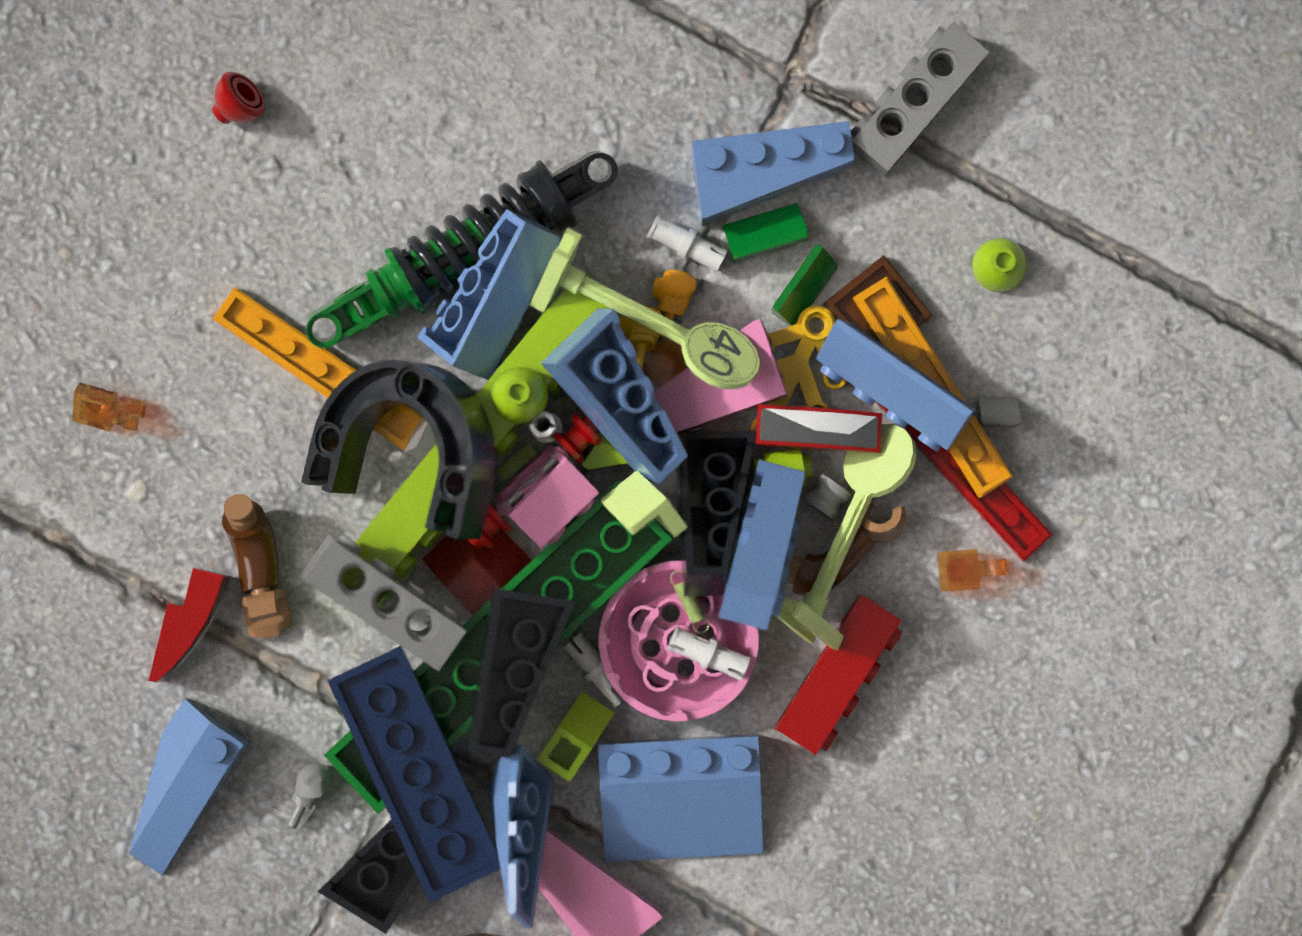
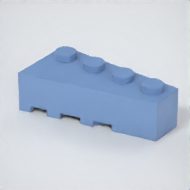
(765, 165)
(492, 296)
(608, 385)
(763, 547)

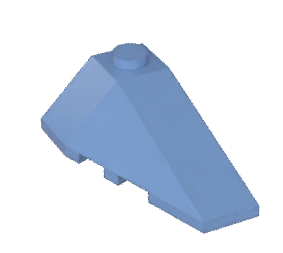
(186, 776)

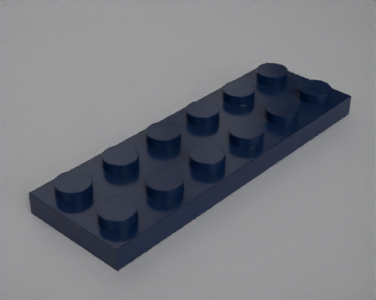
(415, 773)

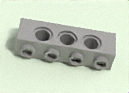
(964, 58)
(431, 644)

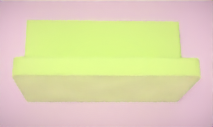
(638, 502)

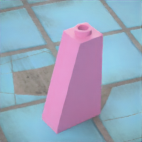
(695, 403)
(589, 895)

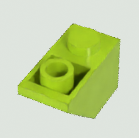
(575, 736)

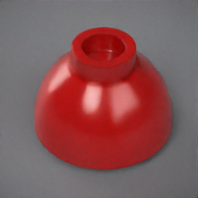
(237, 99)

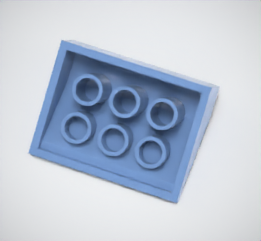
(680, 797)

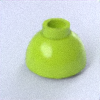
(999, 264)
(519, 394)

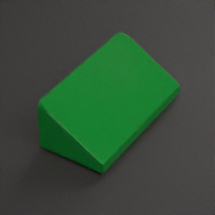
(765, 232)
(805, 285)

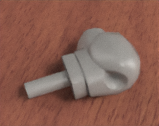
(310, 784)

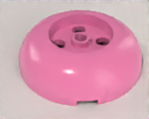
(653, 682)

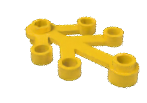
(796, 366)

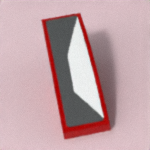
(818, 429)
(187, 623)

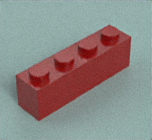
(837, 675)

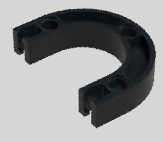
(454, 416)

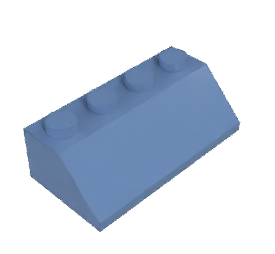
(894, 384)

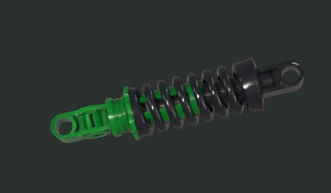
(416, 275)

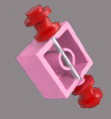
(546, 490)

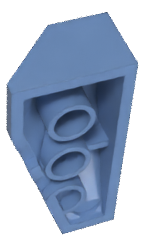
(519, 813)

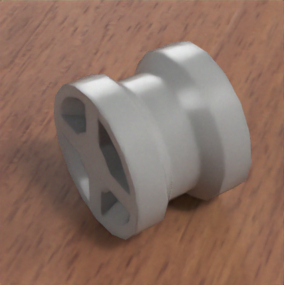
(827, 497)

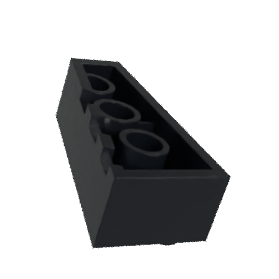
(710, 504)
(514, 659)
(375, 880)

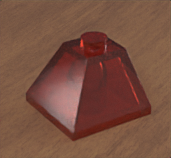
(474, 572)

